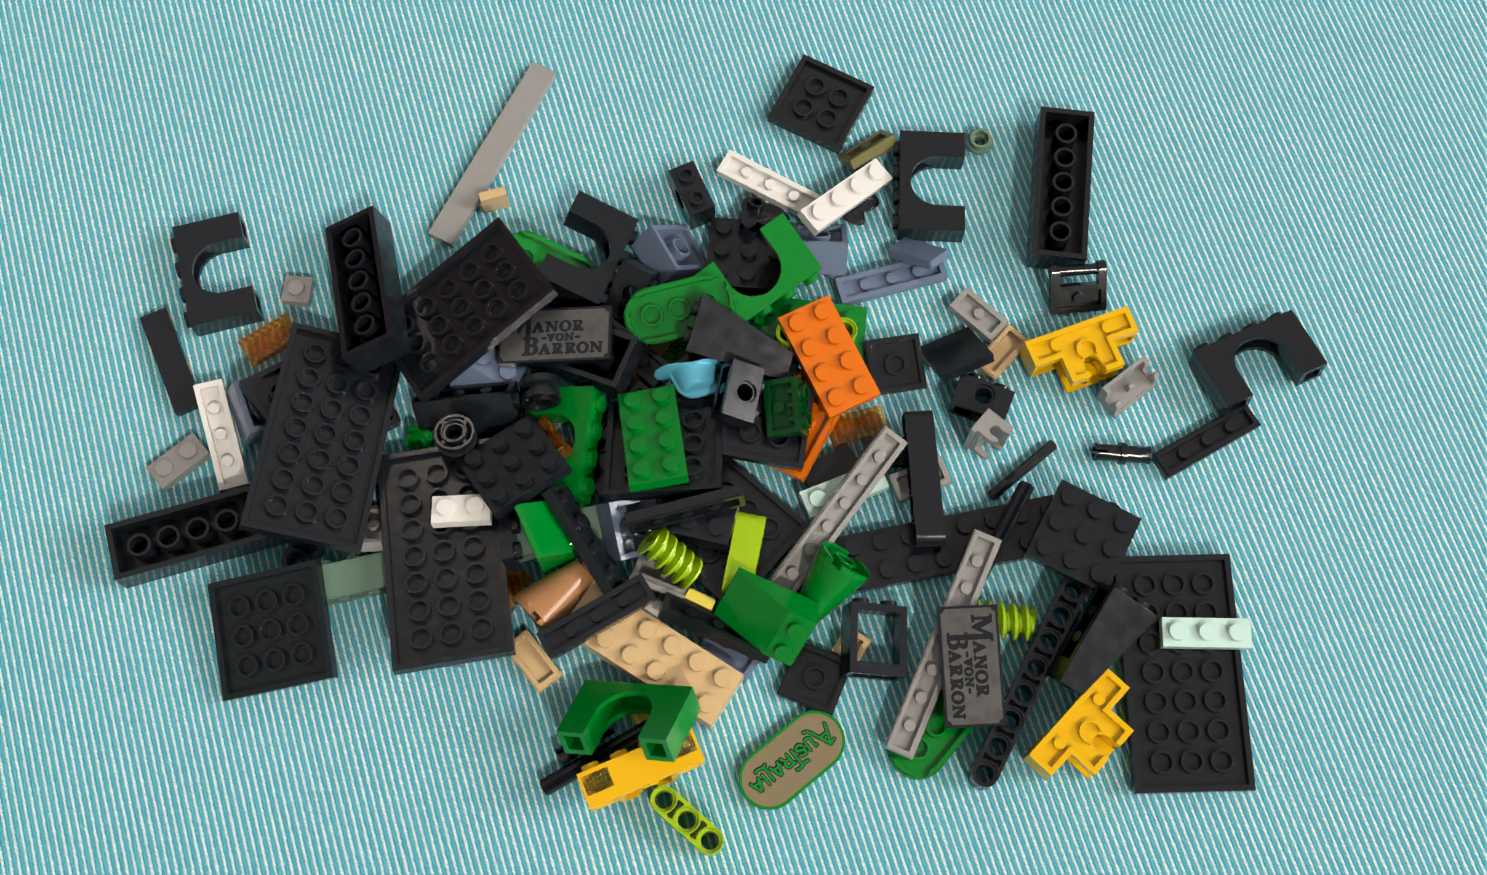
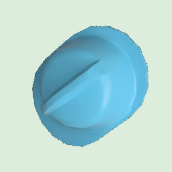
(691, 378)

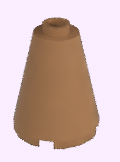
(555, 593)

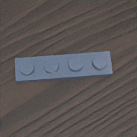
(886, 281)

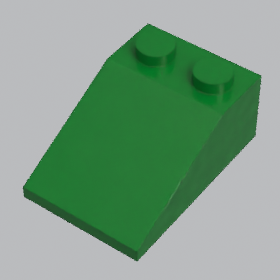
(768, 615)

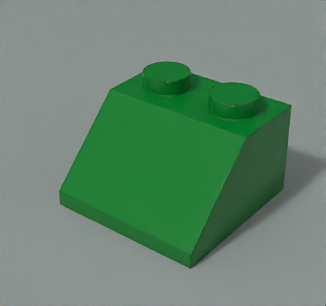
(545, 535)

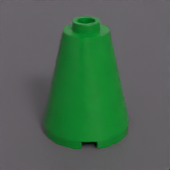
(832, 577)

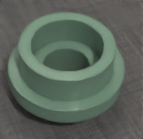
(979, 135)

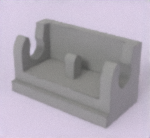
(1127, 387)
(990, 430)
(657, 582)

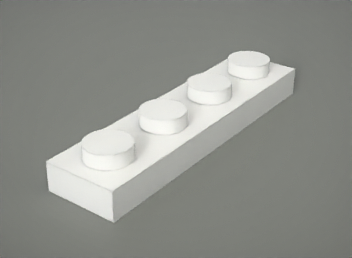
(765, 183)
(844, 197)
(221, 435)

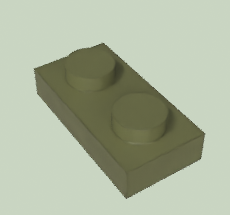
(873, 146)

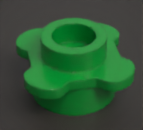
(418, 438)

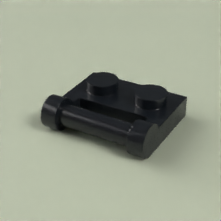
(1081, 295)

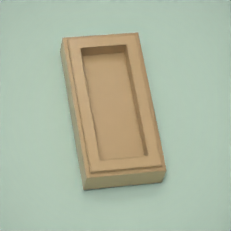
(1005, 350)
(534, 662)

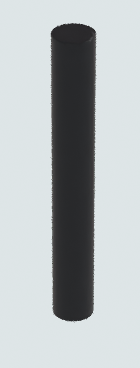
(1022, 470)

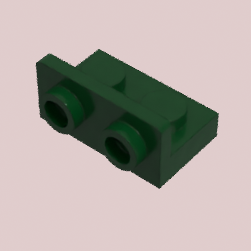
(786, 408)

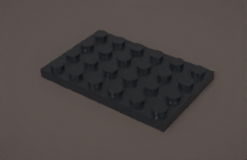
(469, 308)

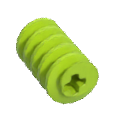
(672, 555)
(1013, 620)

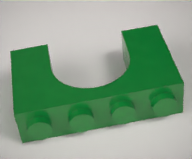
(796, 265)
(584, 410)
(601, 703)

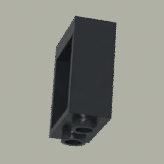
(849, 641)

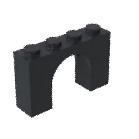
(914, 216)
(611, 232)
(195, 247)
(1277, 335)

